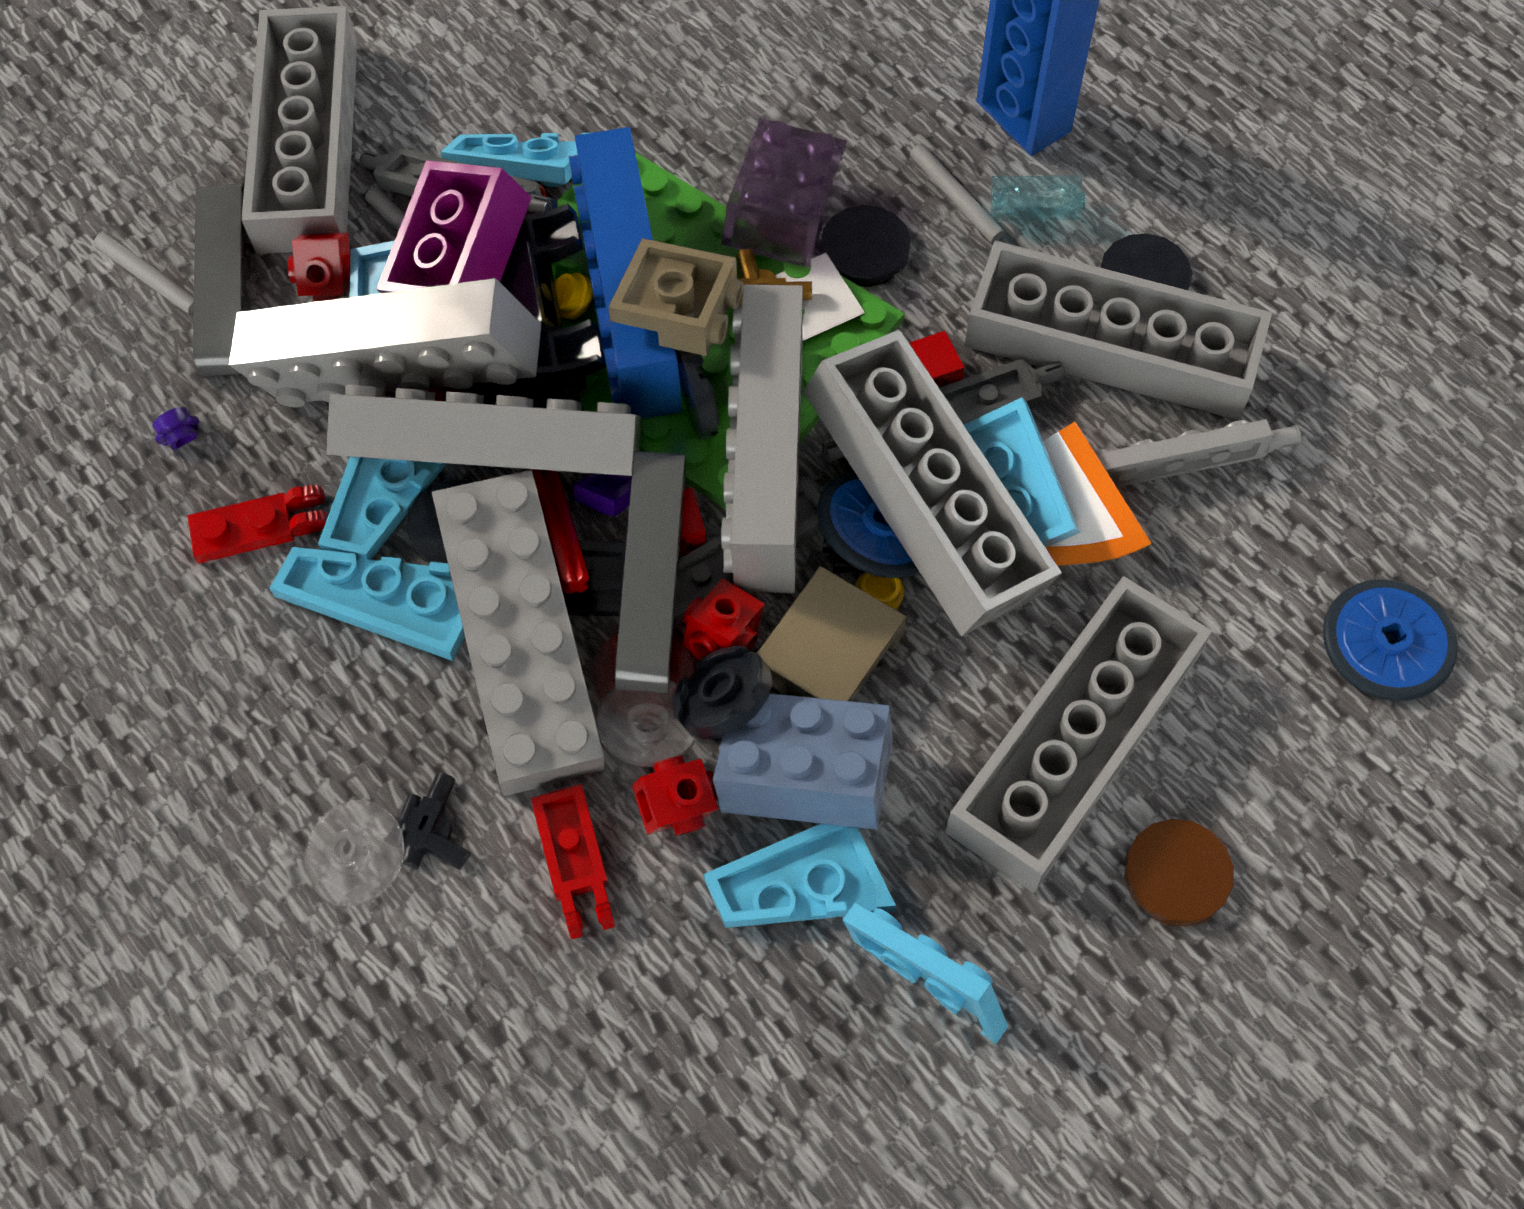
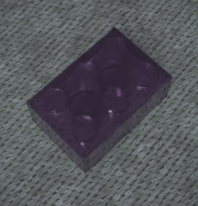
(783, 192)

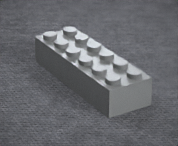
(300, 126)
(1118, 329)
(388, 342)
(482, 434)
(764, 440)
(930, 481)
(518, 633)
(1077, 734)

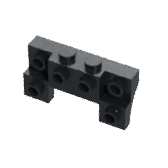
(529, 277)

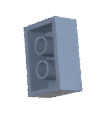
(808, 762)

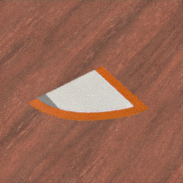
(1100, 511)

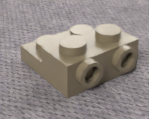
(678, 295)

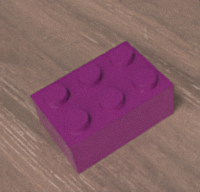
(455, 227)

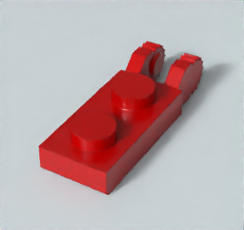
(255, 523)
(572, 854)

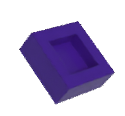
(604, 492)

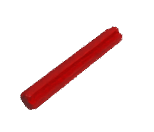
(561, 531)

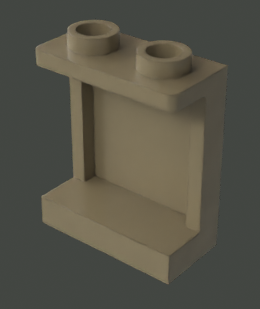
(830, 640)

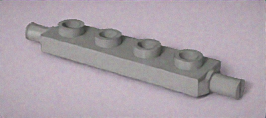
(1195, 451)

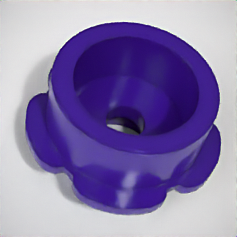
(175, 427)

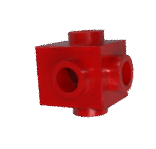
(320, 265)
(722, 620)
(660, 800)

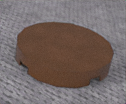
(1179, 872)

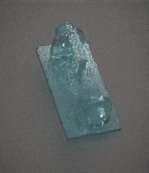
(1037, 197)

